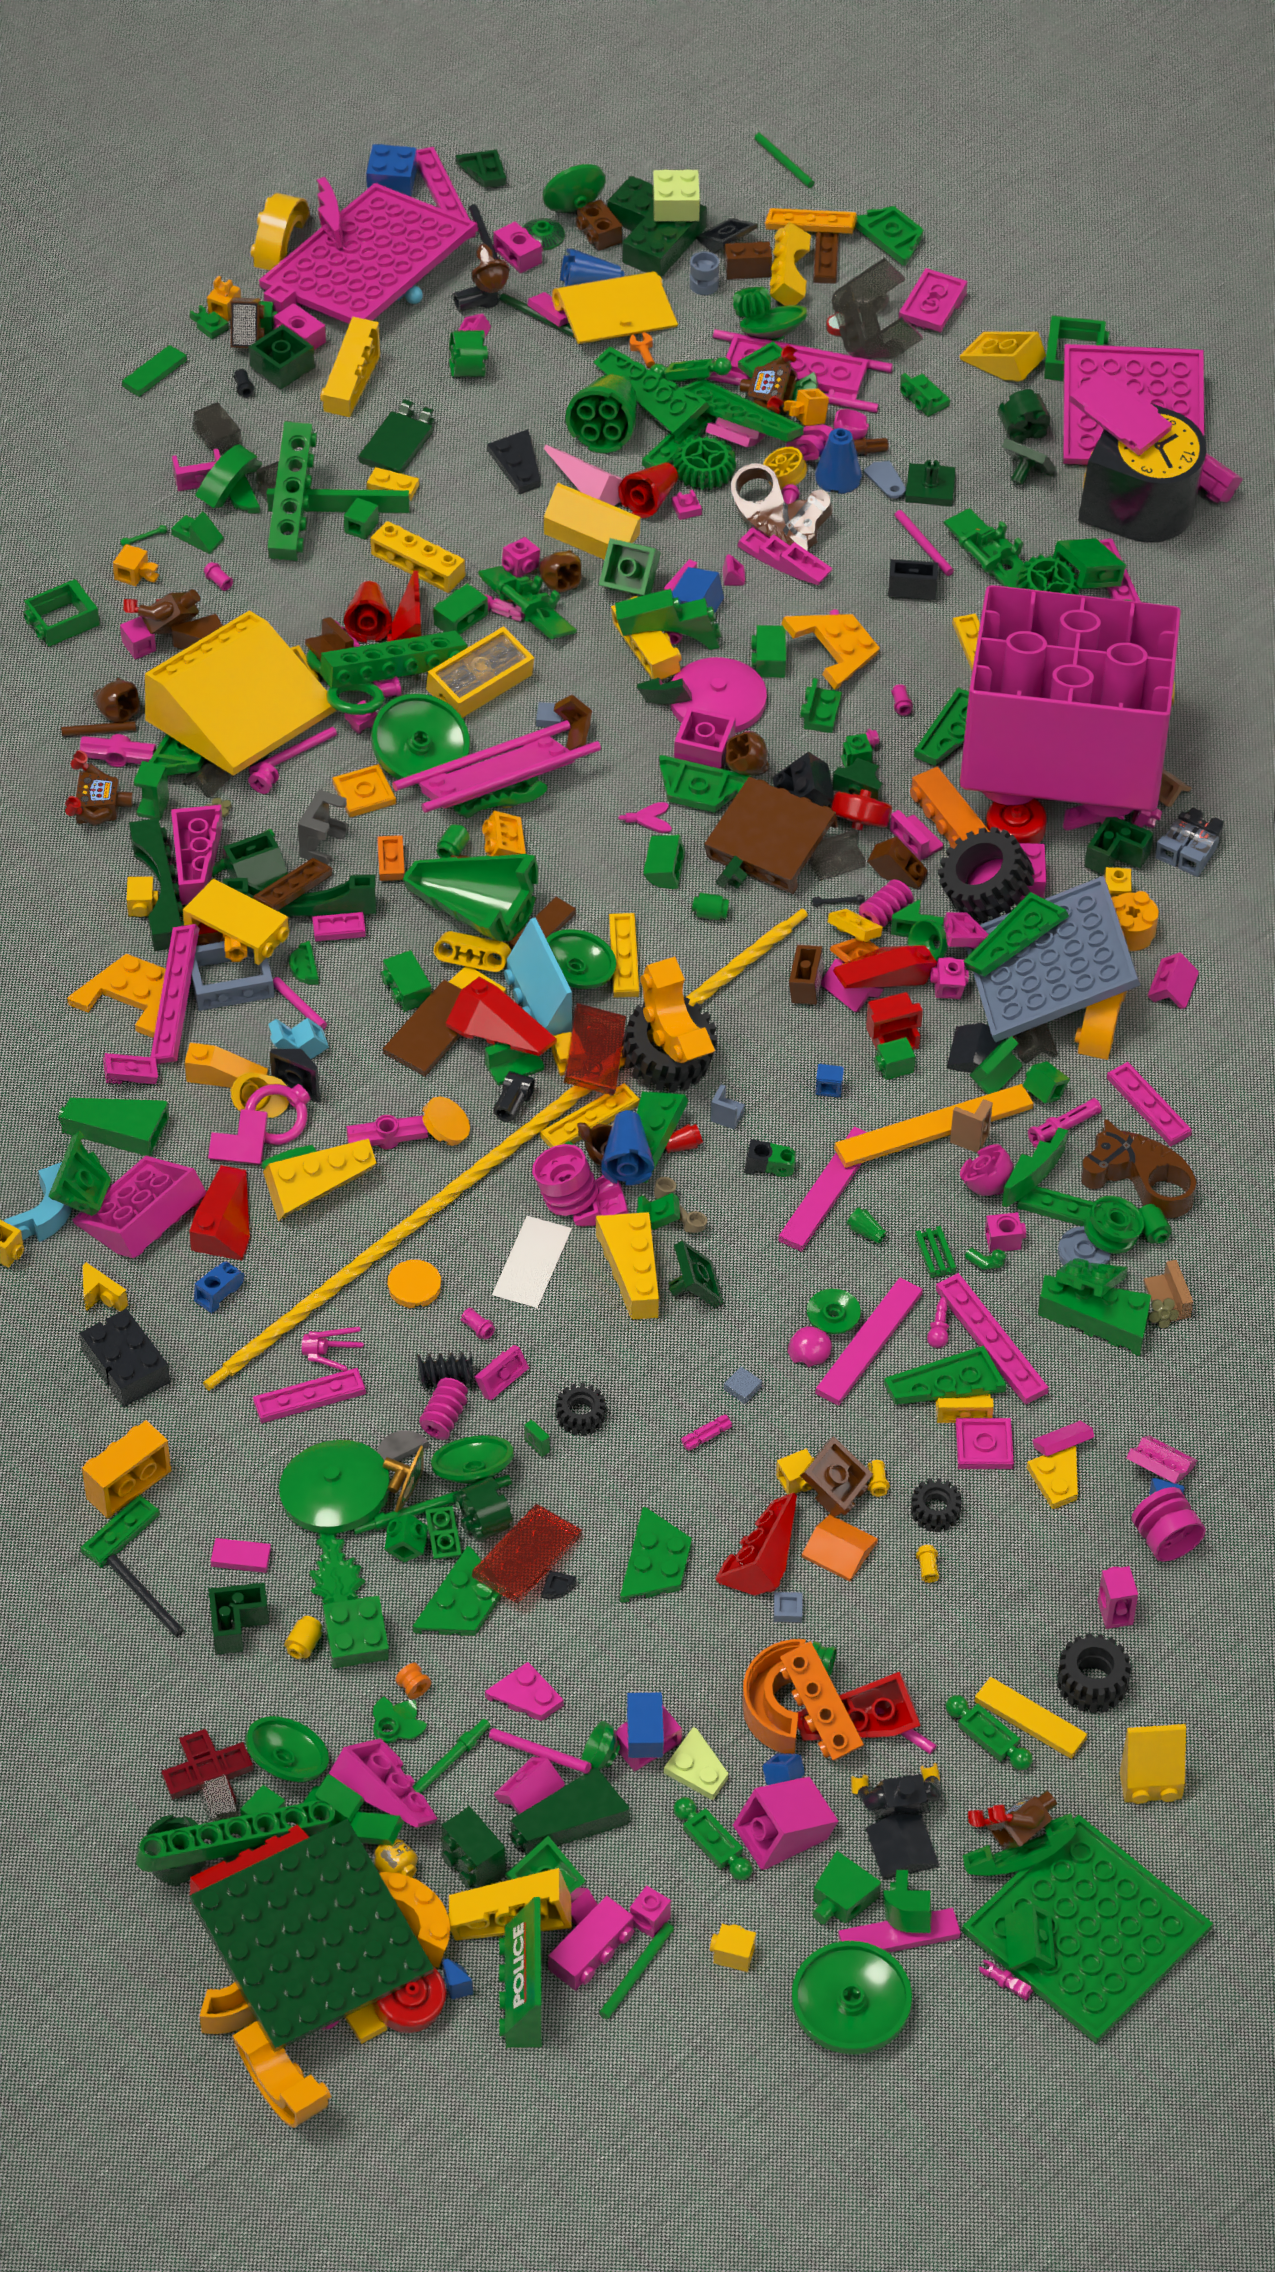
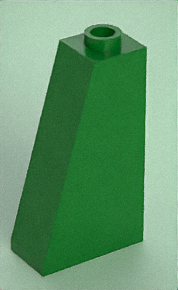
(118, 1123)

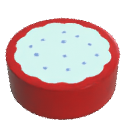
(832, 326)

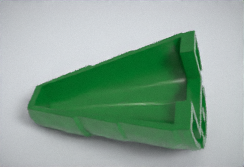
(480, 891)

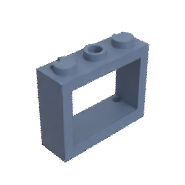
(231, 991)

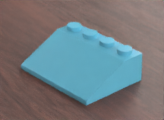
(539, 981)

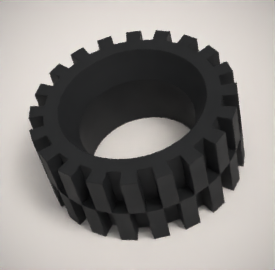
(1001, 890)
(659, 1067)

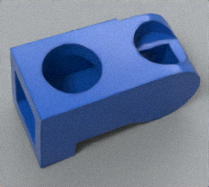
(217, 1285)

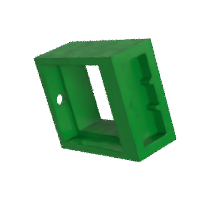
(56, 598)

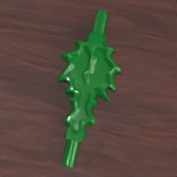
(335, 1578)

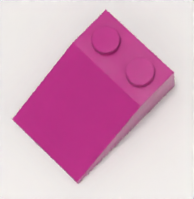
(1035, 853)

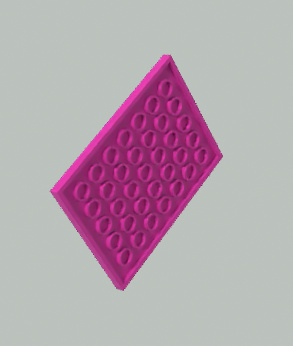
(384, 252)

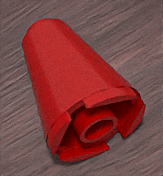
(647, 489)
(368, 614)

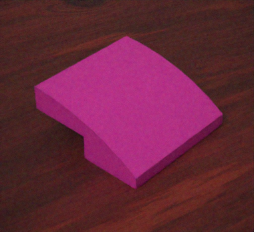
(735, 432)
(1161, 1459)

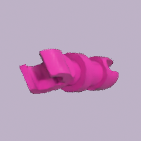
(1005, 1979)

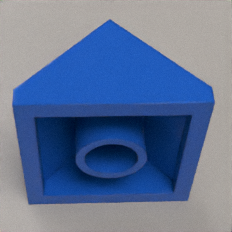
(699, 584)

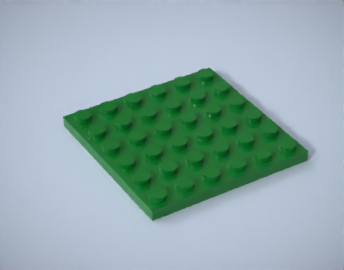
(1110, 1926)

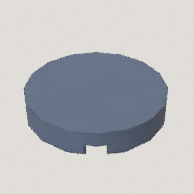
(1077, 1245)

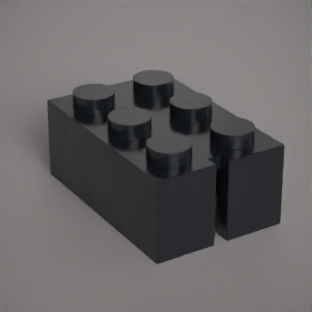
(124, 1358)

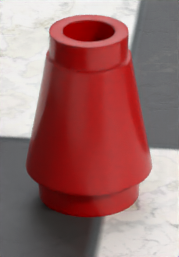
(684, 1139)

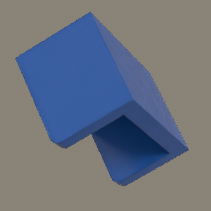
(645, 1725)

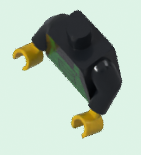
(899, 1794)

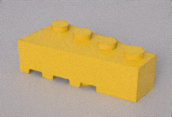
(311, 1176)
(630, 1253)

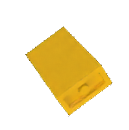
(238, 918)

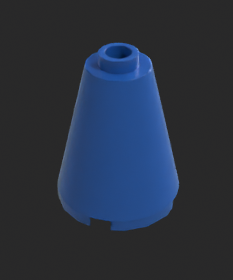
(584, 268)
(839, 463)
(627, 1151)

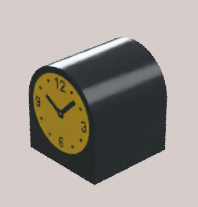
(1147, 494)

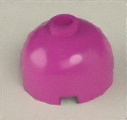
(988, 1172)

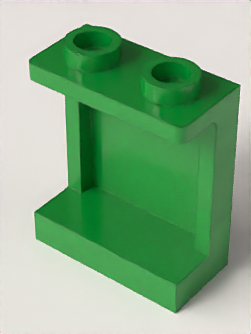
(1094, 561)

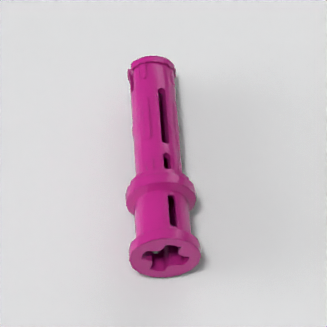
(1066, 1121)

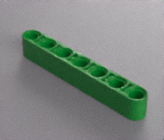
(223, 1843)

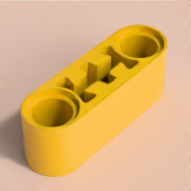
(472, 951)

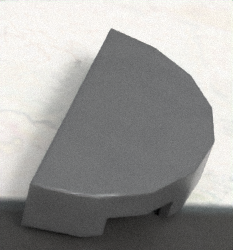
(401, 1445)

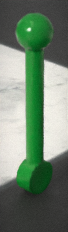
(161, 529)

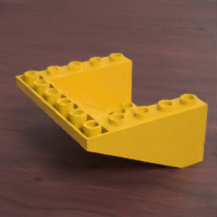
(235, 694)

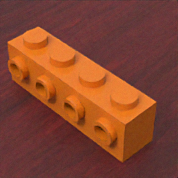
(821, 1701)

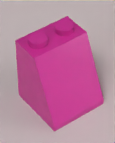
(784, 1821)

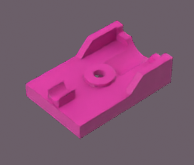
(933, 300)

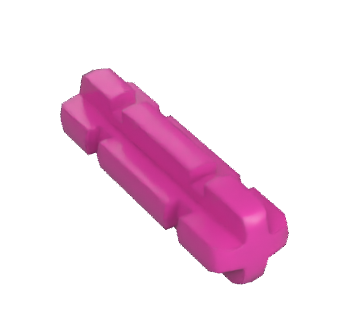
(505, 608)
(706, 1432)

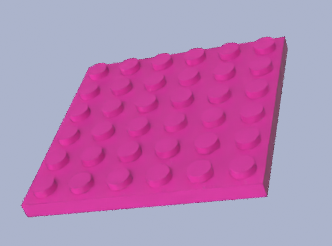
(1158, 374)

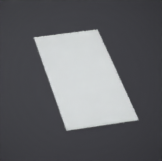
(532, 1261)

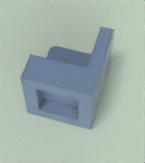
(724, 1110)

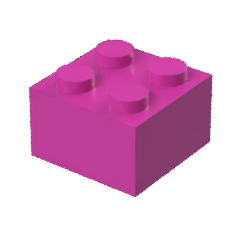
(704, 737)

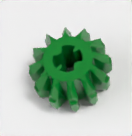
(752, 301)

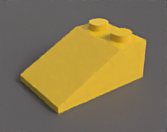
(1006, 354)
(1153, 1763)

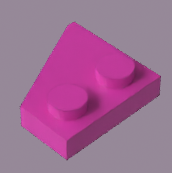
(963, 930)
(527, 1693)

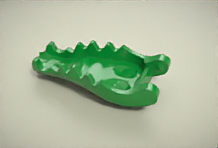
(505, 797)

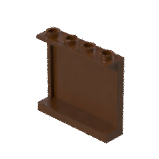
(770, 833)

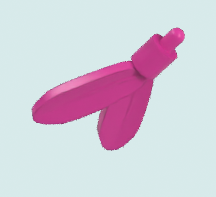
(647, 817)

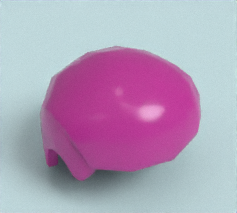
(852, 421)
(809, 1346)

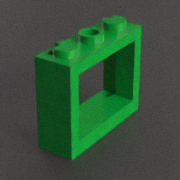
(1071, 329)

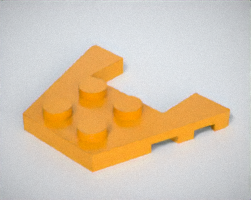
(843, 639)
(129, 982)

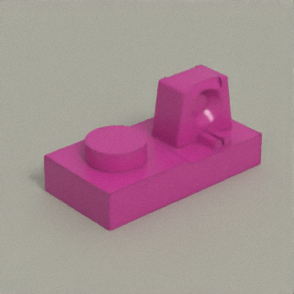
(129, 1068)
(501, 1372)

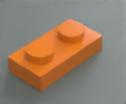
(390, 858)

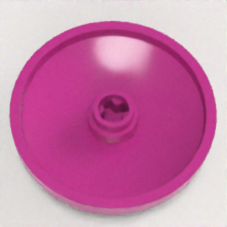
(723, 688)

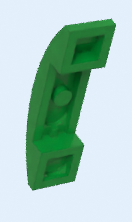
(1031, 1852)

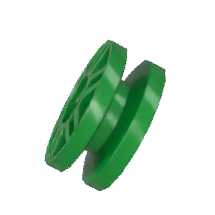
(1114, 1224)

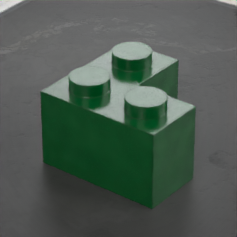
(1118, 841)
(233, 1609)

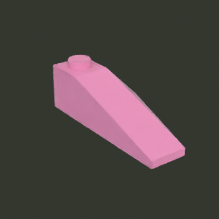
(587, 477)

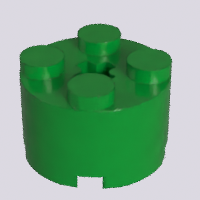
(467, 353)

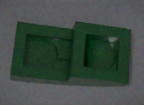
(668, 693)

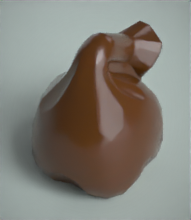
(561, 571)
(117, 700)
(747, 754)

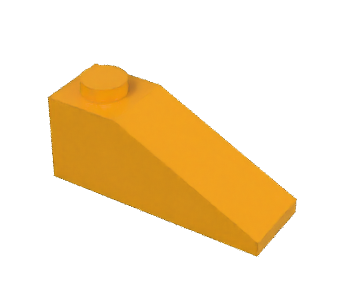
(216, 1066)

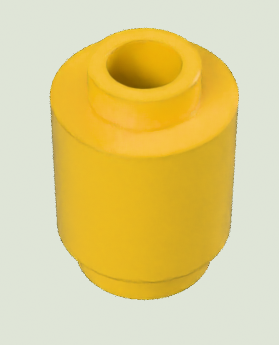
(303, 1637)

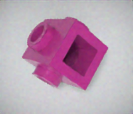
(520, 557)
(949, 978)

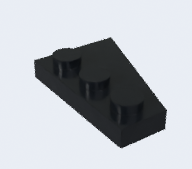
(516, 460)

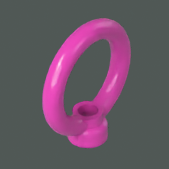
(297, 1098)

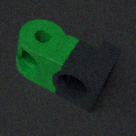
(769, 1158)

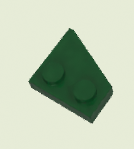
(483, 167)

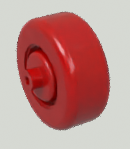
(862, 809)
(1024, 821)
(414, 2005)

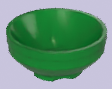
(923, 934)
(601, 1746)

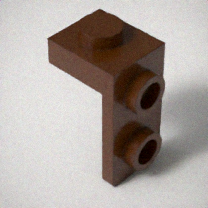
(579, 718)

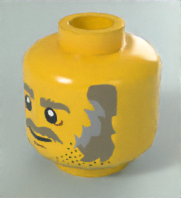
(396, 1858)

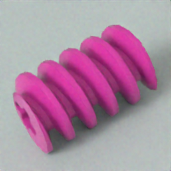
(886, 902)
(444, 1408)

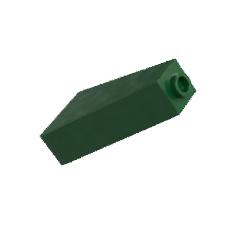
(571, 1813)

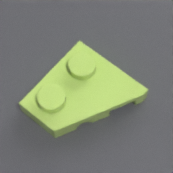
(697, 1766)

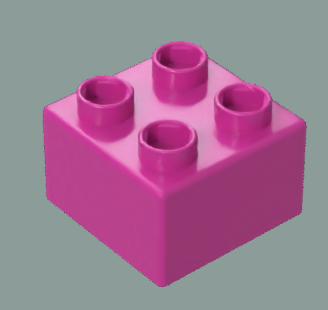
(1070, 700)

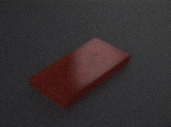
(594, 1049)
(526, 1553)

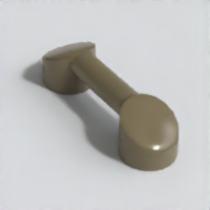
(693, 1221)

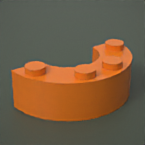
(763, 1714)

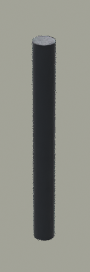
(482, 230)
(150, 1601)

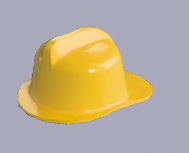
(248, 1083)

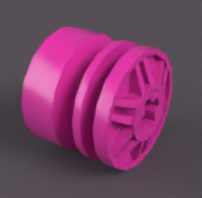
(565, 1179)
(1168, 1524)

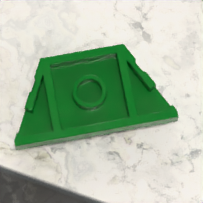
(891, 232)
(177, 757)
(699, 784)
(80, 1179)
(1095, 1276)
(656, 1558)
(460, 1601)

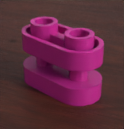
(812, 441)

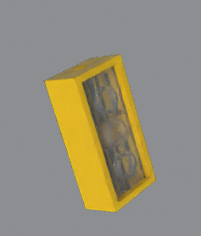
(481, 672)

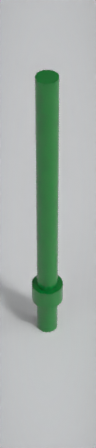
(382, 1520)
(464, 1743)

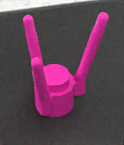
(315, 1345)

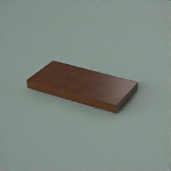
(425, 1035)

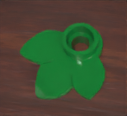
(399, 1719)

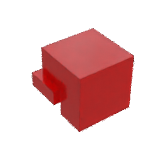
(894, 1019)

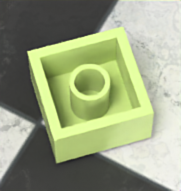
(676, 195)

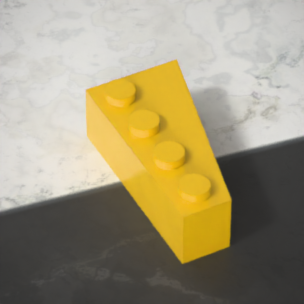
(352, 367)
(490, 1908)

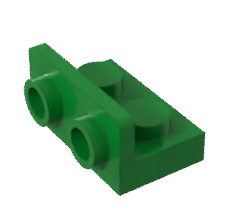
(923, 394)
(821, 708)

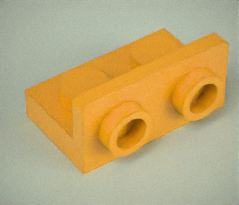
(503, 835)

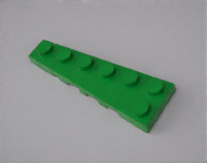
(660, 398)
(744, 412)

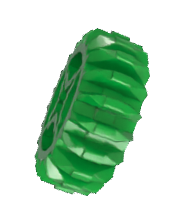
(704, 462)
(1041, 570)

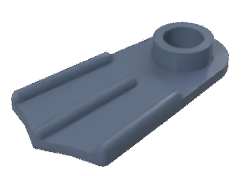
(886, 478)

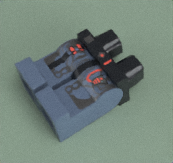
(1190, 840)

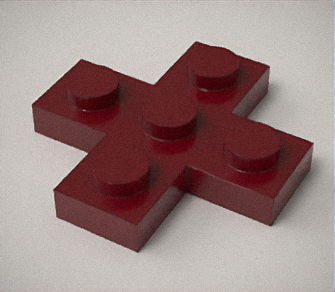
(204, 1764)

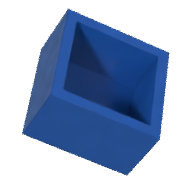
(392, 167)

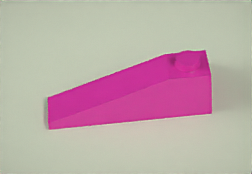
(377, 1776)

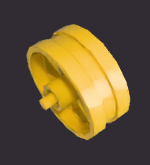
(785, 466)

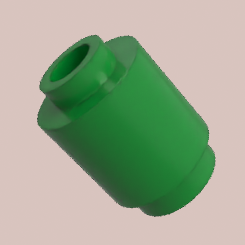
(452, 841)
(710, 906)
(1155, 1224)

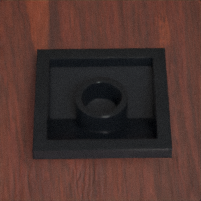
(725, 233)
(971, 1047)
(295, 1068)
(901, 1844)

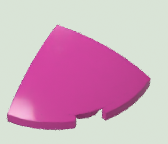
(608, 1202)

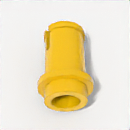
(878, 1484)
(928, 1565)

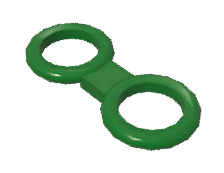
(348, 708)

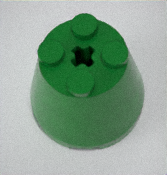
(603, 414)

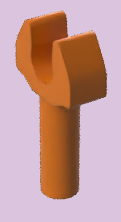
(643, 348)

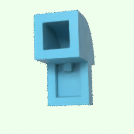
(303, 1036)

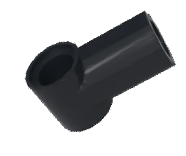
(474, 297)
(514, 1092)

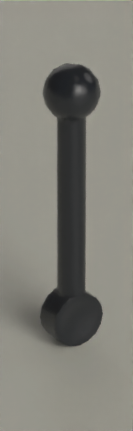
(817, 901)

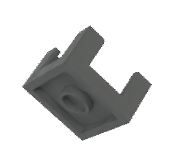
(317, 824)

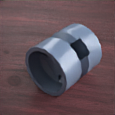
(704, 273)

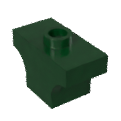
(858, 776)

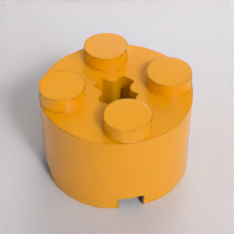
(1137, 918)

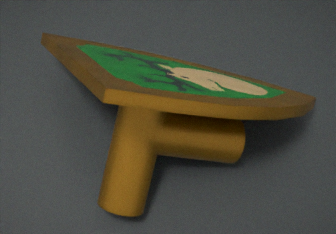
(401, 1471)

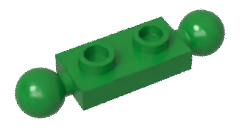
(693, 369)
(989, 1732)
(713, 1838)

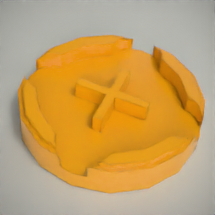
(446, 1120)
(414, 1283)

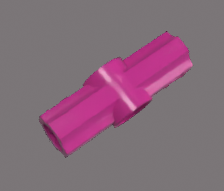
(117, 750)
(388, 1131)

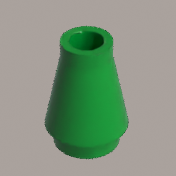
(865, 1225)

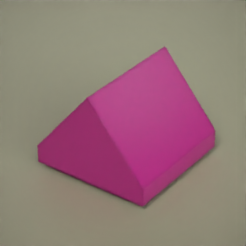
(733, 572)
(581, 1904)

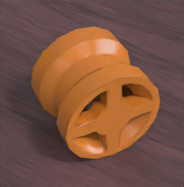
(413, 1680)

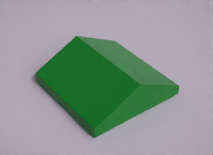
(547, 1857)

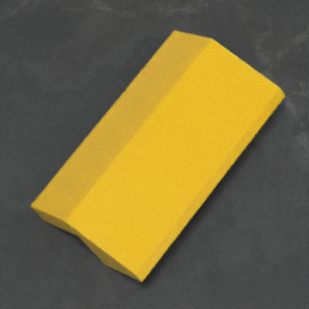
(587, 521)

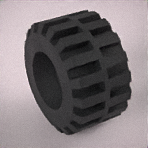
(1098, 1654)

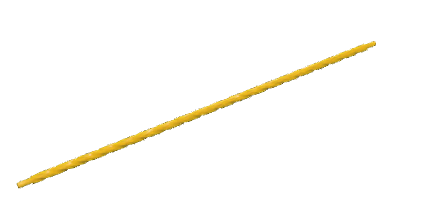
(475, 1173)

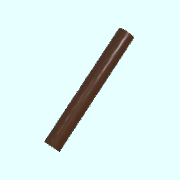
(98, 728)

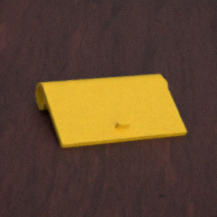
(615, 307)

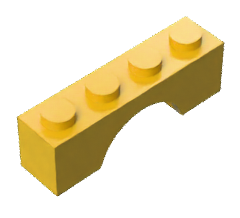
(786, 281)

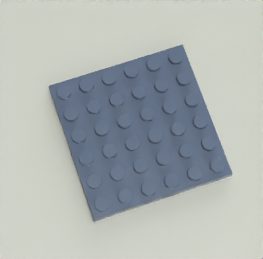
(1064, 968)

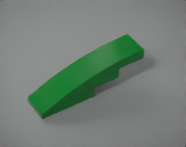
(1032, 1170)

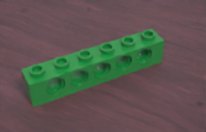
(294, 436)
(389, 659)

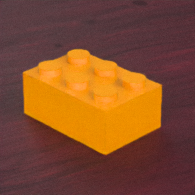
(126, 1469)

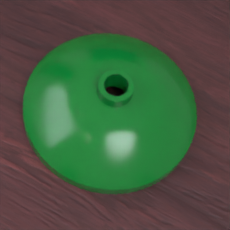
(574, 188)
(775, 322)
(582, 958)
(472, 1459)
(286, 1749)

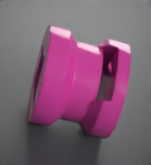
(263, 778)

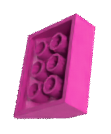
(143, 1205)

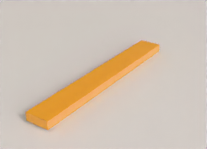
(926, 1127)

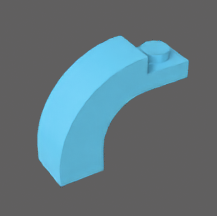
(47, 1216)

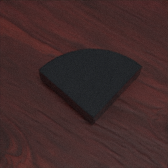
(558, 1585)

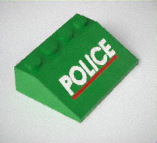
(522, 1979)

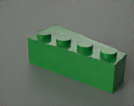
(1116, 1316)

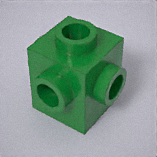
(406, 1537)

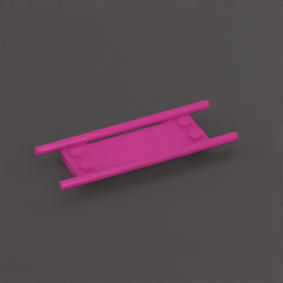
(835, 372)
(536, 756)

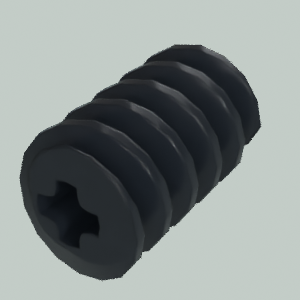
(450, 1368)

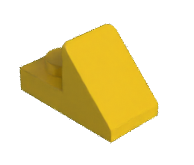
(99, 1286)

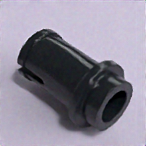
(244, 386)

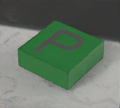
(537, 1438)

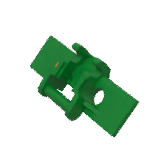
(987, 545)
(525, 593)

